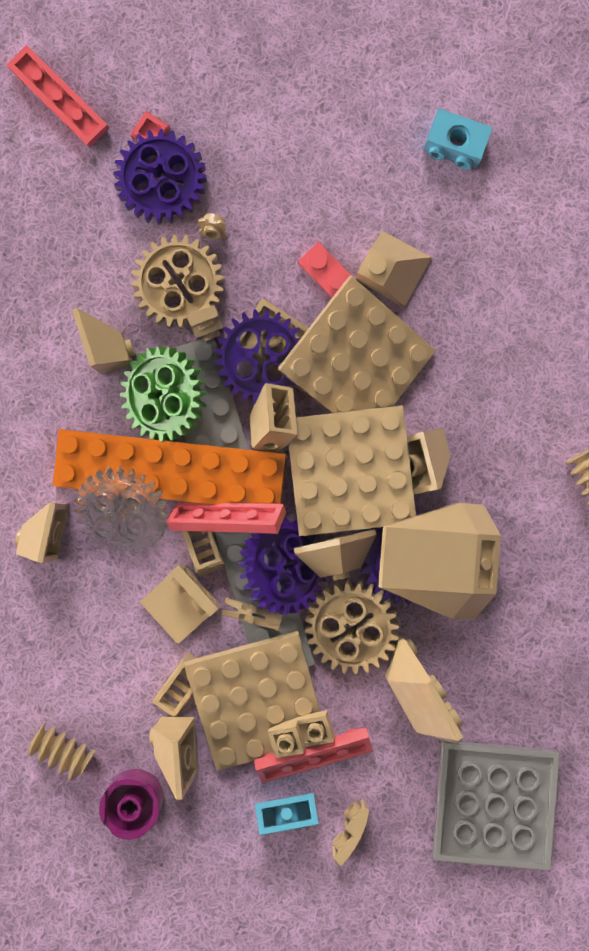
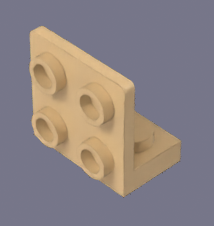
(180, 603)

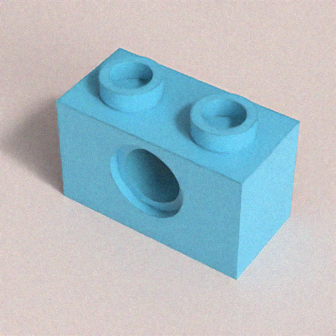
(470, 132)
(286, 814)

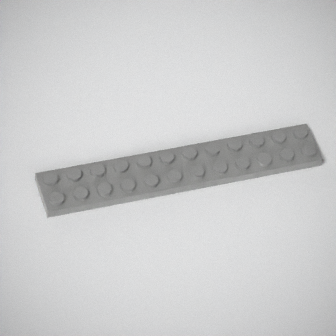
(224, 429)

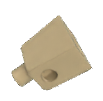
(277, 428)

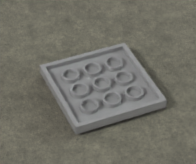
(496, 805)

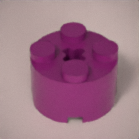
(119, 814)

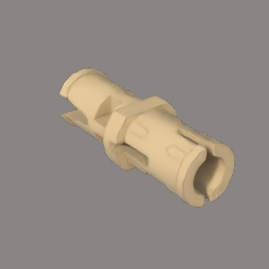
(245, 611)

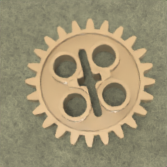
(157, 295)
(336, 606)

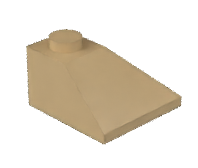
(392, 268)
(103, 345)
(428, 459)
(43, 533)
(337, 555)
(176, 751)

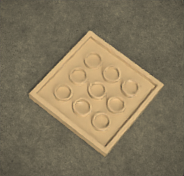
(356, 353)
(351, 471)
(249, 692)

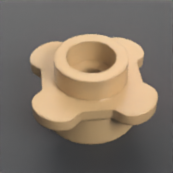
(213, 227)

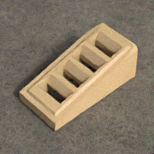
(208, 567)
(164, 703)

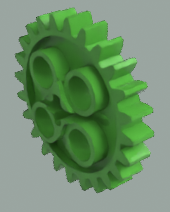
(163, 393)

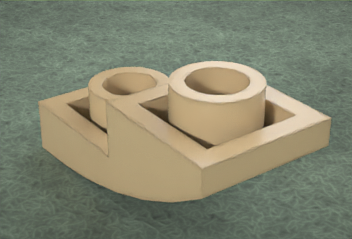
(205, 323)
(304, 731)
(354, 822)

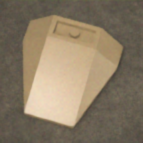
(443, 560)
(421, 695)

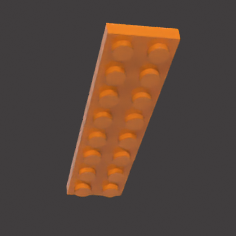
(178, 469)

